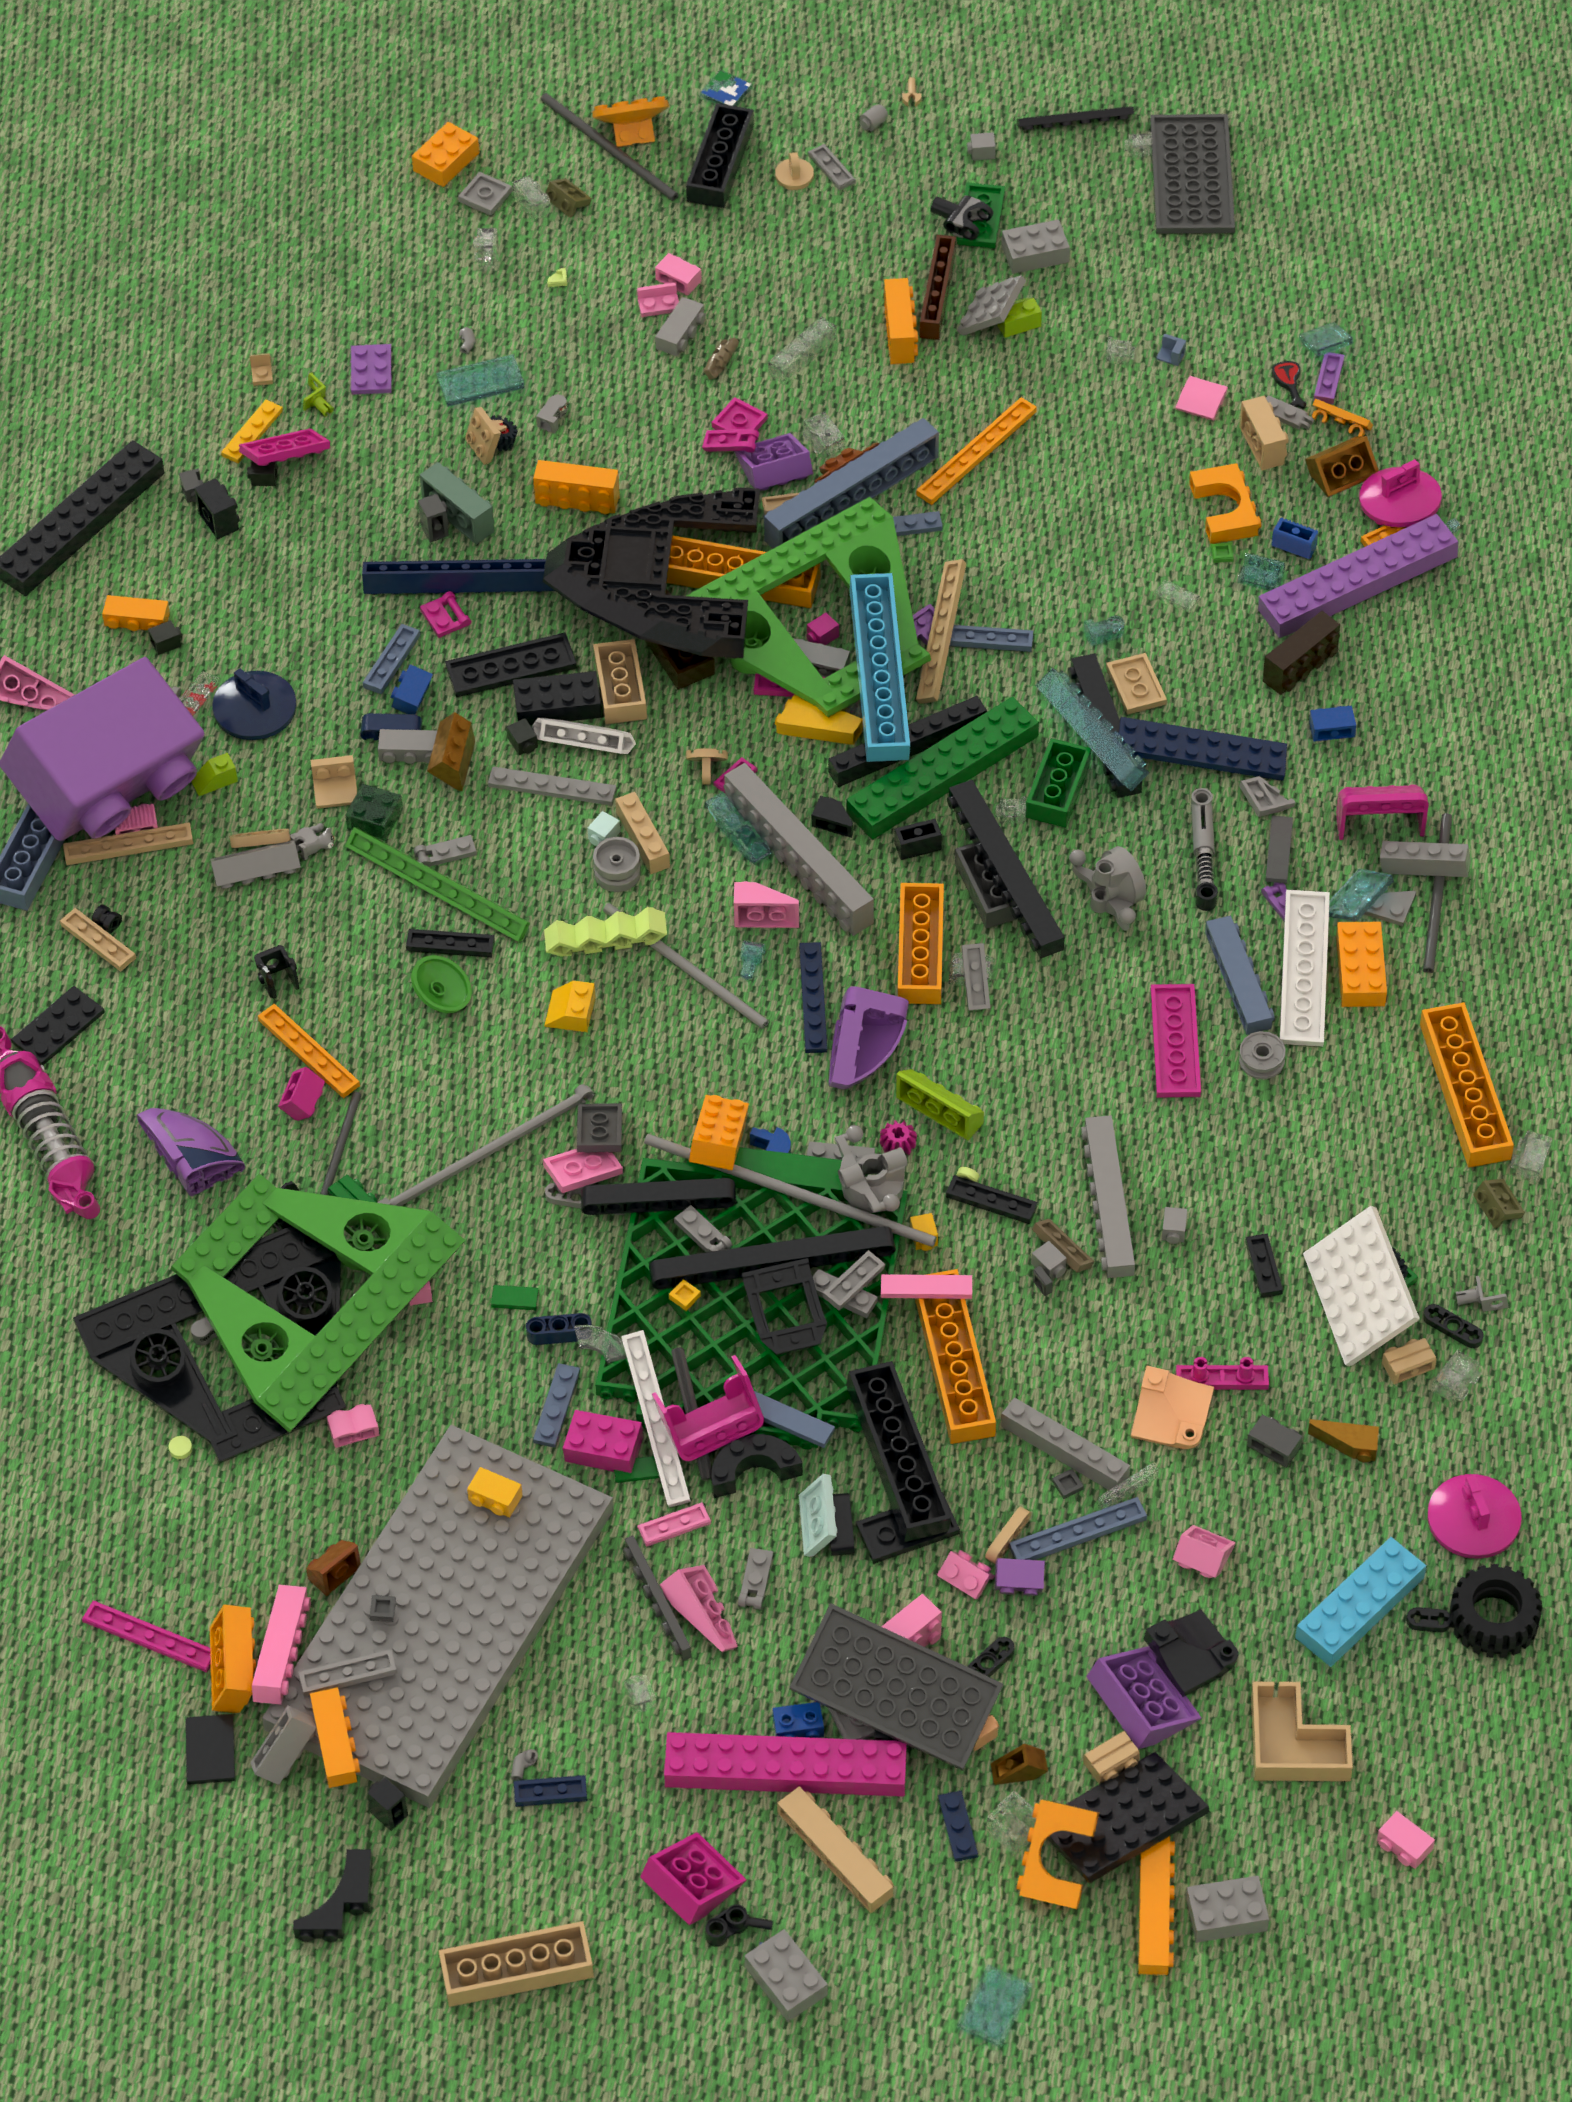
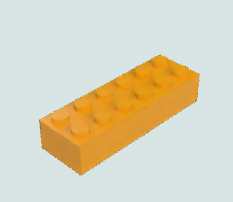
(920, 942)

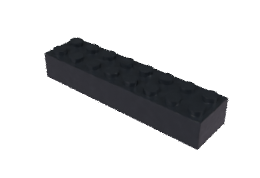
(898, 1451)

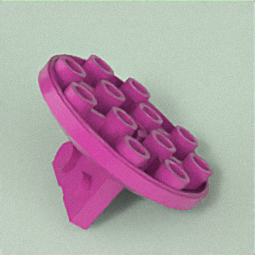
(1400, 495)
(1474, 1516)

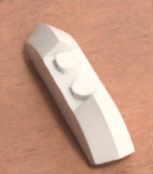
(583, 735)

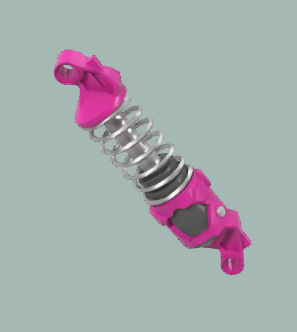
(33, 1101)

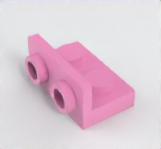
(657, 299)

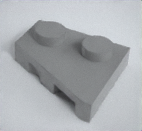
(1264, 797)

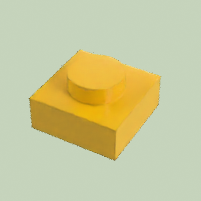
(684, 1295)

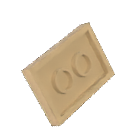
(1136, 683)

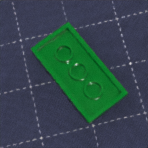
(993, 196)

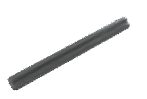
(689, 1402)

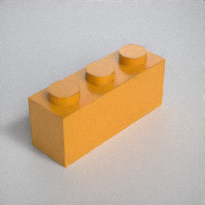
(134, 612)

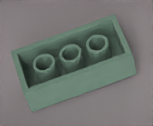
(465, 507)

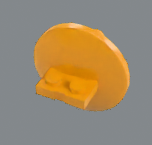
(632, 121)

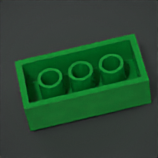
(1058, 782)

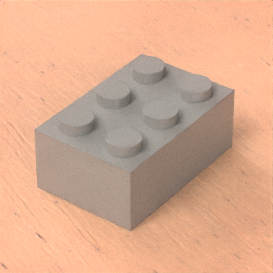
(1035, 246)
(1227, 1909)
(786, 1975)

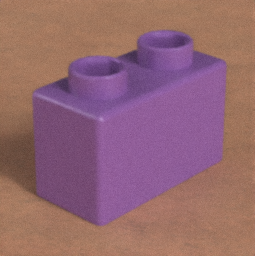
(103, 751)

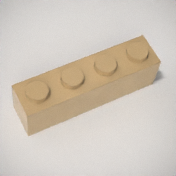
(642, 832)

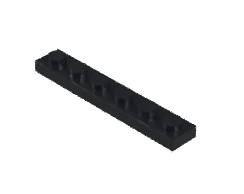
(1067, 118)

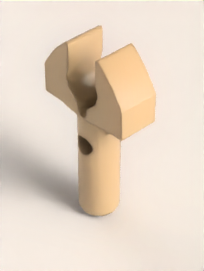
(911, 93)

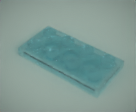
(480, 380)

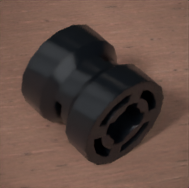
(104, 917)

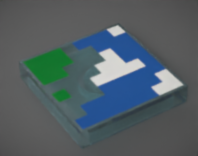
(726, 89)

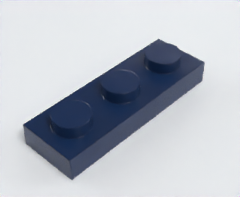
(550, 1790)
(958, 1826)

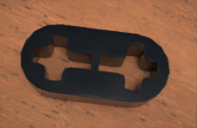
(1428, 1619)

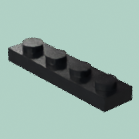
(450, 943)
(991, 1199)

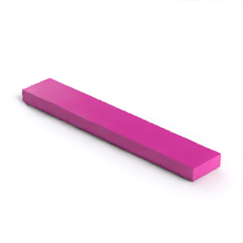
(148, 1635)

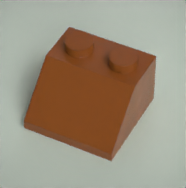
(334, 1566)

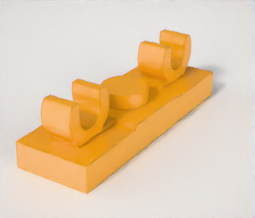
(1341, 417)

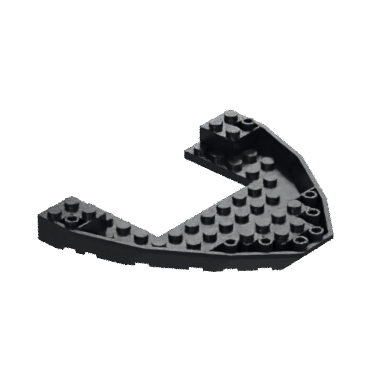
(623, 571)

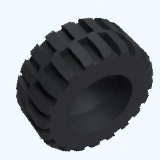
(1490, 1636)

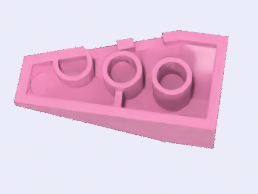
(28, 688)

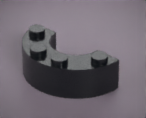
(749, 1453)

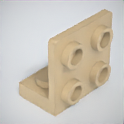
(334, 781)

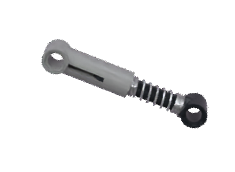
(1204, 848)

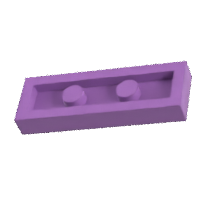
(1329, 377)

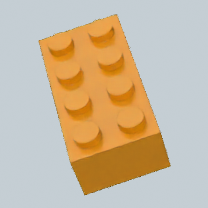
(900, 321)
(576, 487)
(1361, 964)
(719, 1132)
(232, 1658)

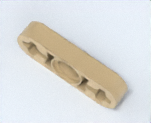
(259, 838)
(1010, 1531)

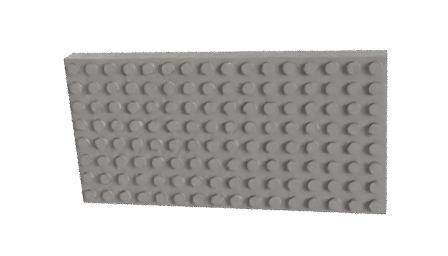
(465, 1610)

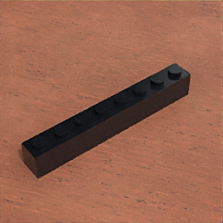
(1090, 679)
(923, 734)

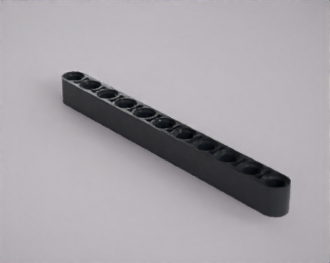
(733, 1262)

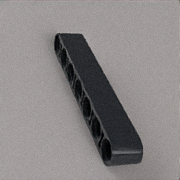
(658, 1196)

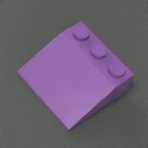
(775, 462)

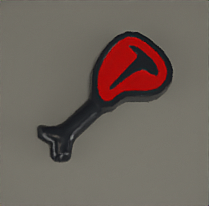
(1285, 375)

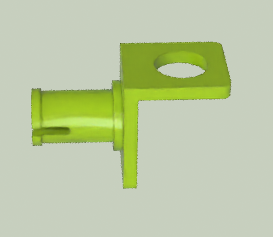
(317, 397)

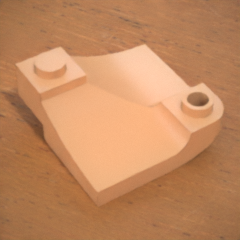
(1171, 1409)

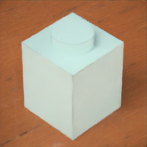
(603, 827)

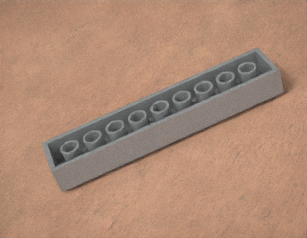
(800, 850)

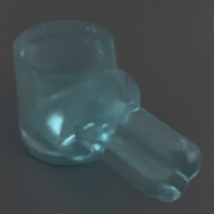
(751, 957)

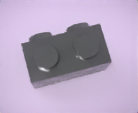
(433, 517)
(1274, 1440)

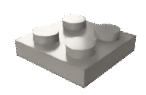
(485, 193)

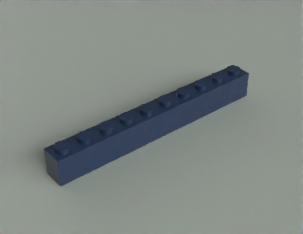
(454, 576)

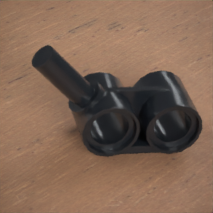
(724, 1923)

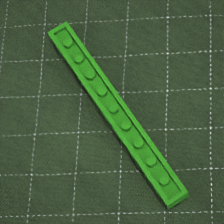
(437, 884)

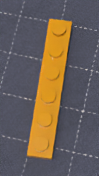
(308, 1051)

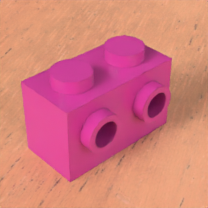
(301, 1094)

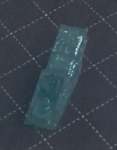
(736, 829)

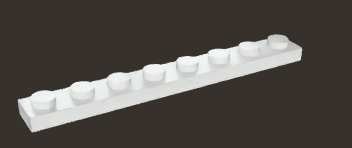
(662, 1445)

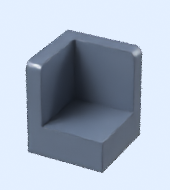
(1172, 350)

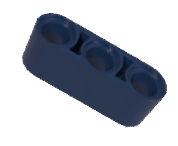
(374, 722)
(548, 1324)

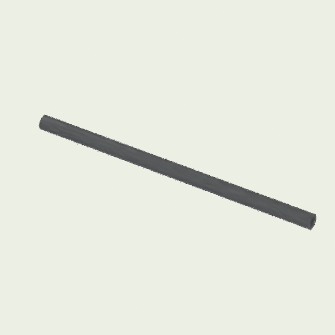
(609, 147)

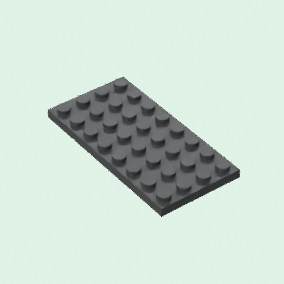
(1192, 174)
(896, 1686)

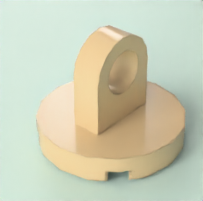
(794, 173)
(706, 757)

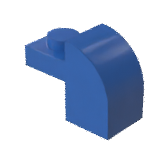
(771, 1142)

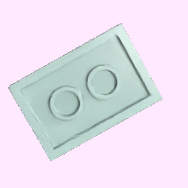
(817, 1515)

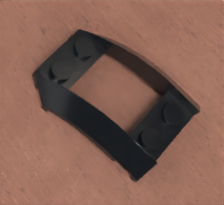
(777, 1278)

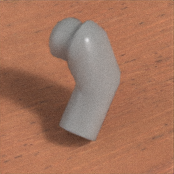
(469, 338)
(522, 1762)

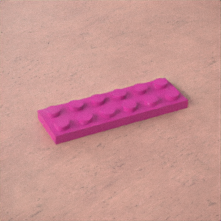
(1175, 1040)

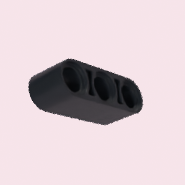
(844, 1541)

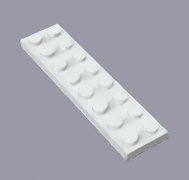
(1304, 968)

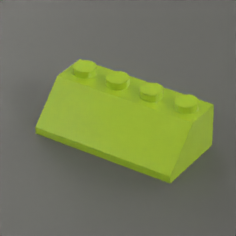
(938, 1103)

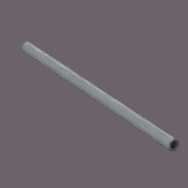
(702, 978)

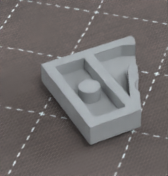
(1392, 907)

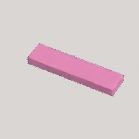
(926, 1286)

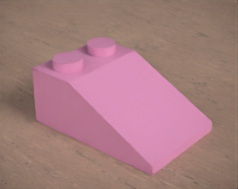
(763, 907)

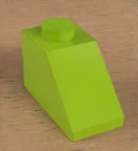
(215, 775)

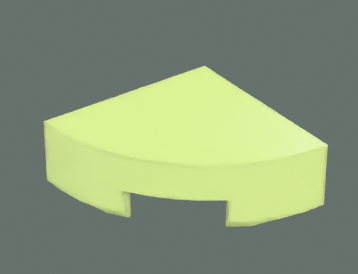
(558, 278)

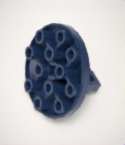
(254, 705)

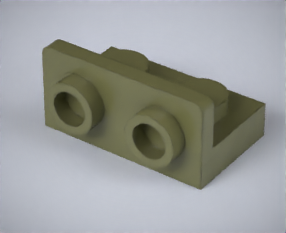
(567, 196)
(1498, 1201)

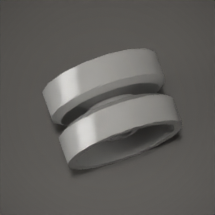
(616, 864)

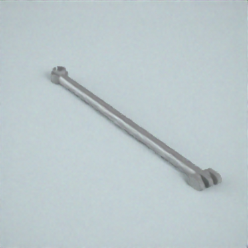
(580, 1092)

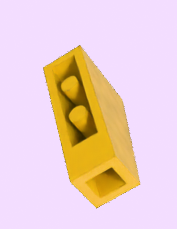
(809, 722)

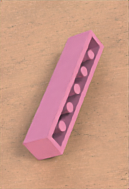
(280, 1644)

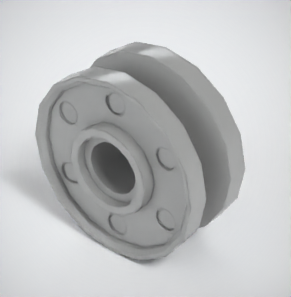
(1262, 1044)

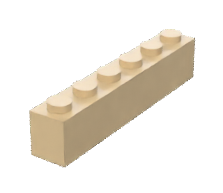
(835, 1849)

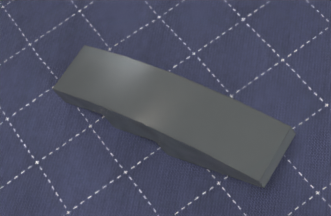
(1279, 849)

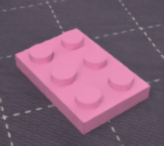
(579, 1169)

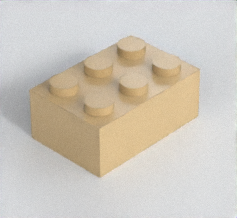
(1263, 432)

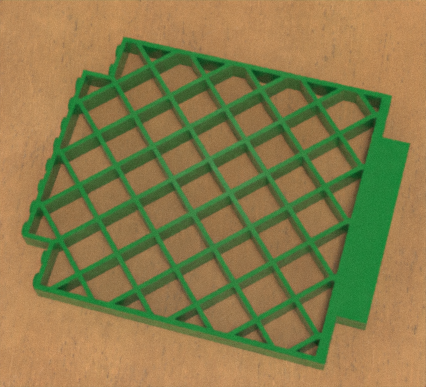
(803, 1171)

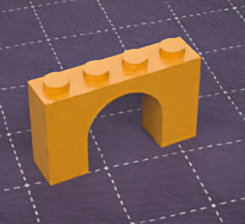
(1230, 482)
(1036, 1880)

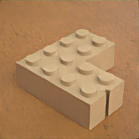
(1292, 1750)

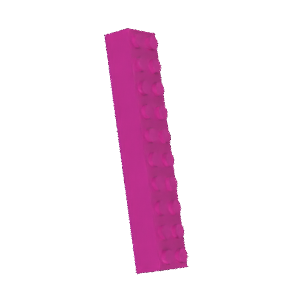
(785, 1764)

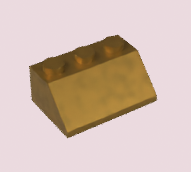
(1342, 465)
(452, 751)

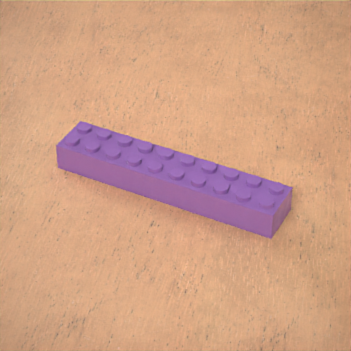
(1359, 575)

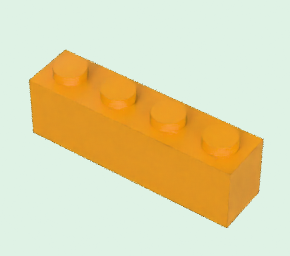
(333, 1737)

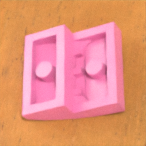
(1201, 398)

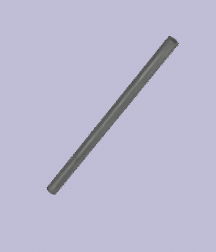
(1436, 902)

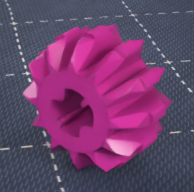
(898, 1136)

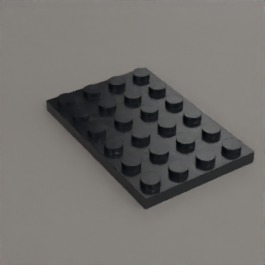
(1134, 1814)

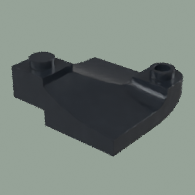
(1191, 1651)

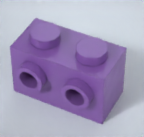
(1019, 1576)

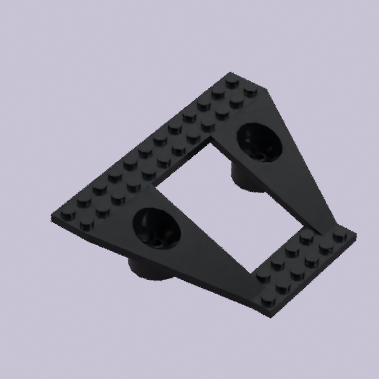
(149, 1316)

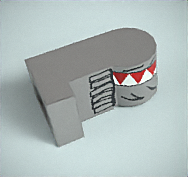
(551, 412)

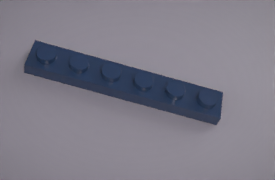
(813, 997)

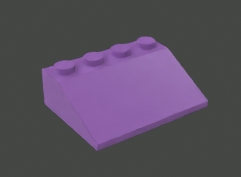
(1141, 1696)

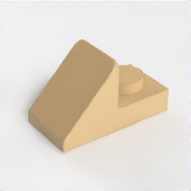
(261, 369)

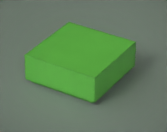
(1222, 552)

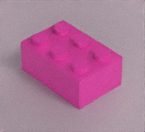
(603, 1441)

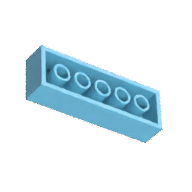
(1360, 1601)

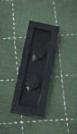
(1264, 1265)

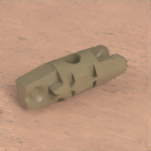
(720, 357)

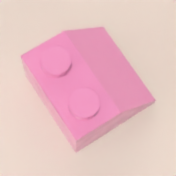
(1203, 1551)

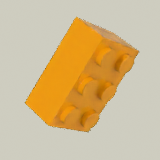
(445, 154)

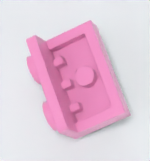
(965, 1574)

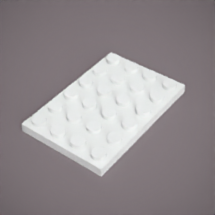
(1361, 1286)

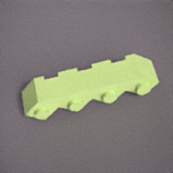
(594, 934)

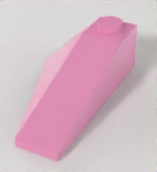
(692, 1595)

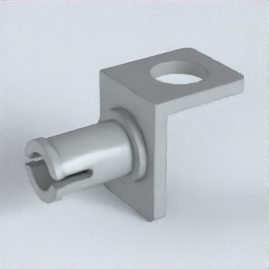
(1476, 1295)

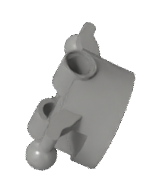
(1113, 883)
(872, 1192)

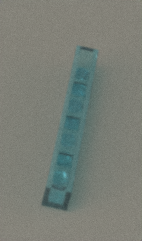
(1092, 729)

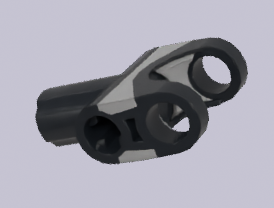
(960, 215)

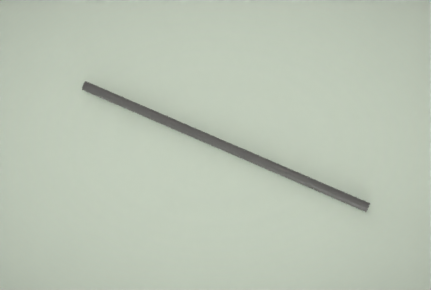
(336, 1156)

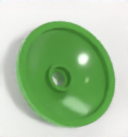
(441, 984)

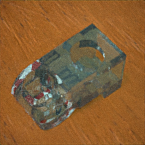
(1104, 630)

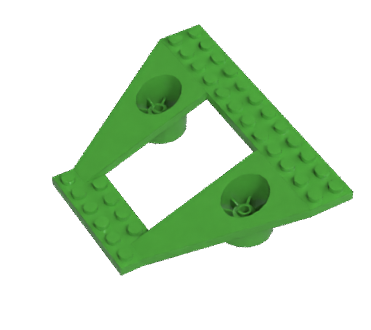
(853, 544)
(287, 1388)

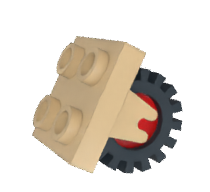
(489, 433)

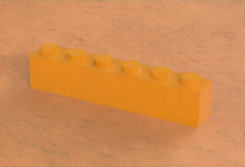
(1155, 1909)

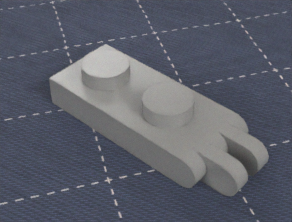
(1290, 414)

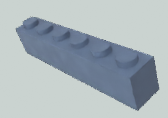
(1239, 974)

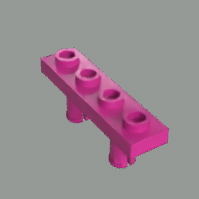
(1227, 1377)

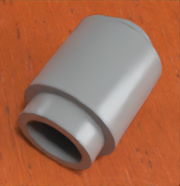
(873, 117)

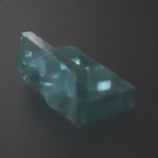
(1261, 572)

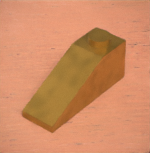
(1351, 1439)

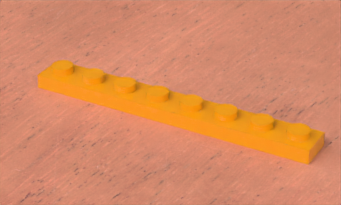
(976, 451)

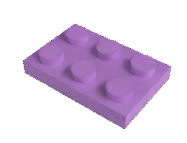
(371, 369)

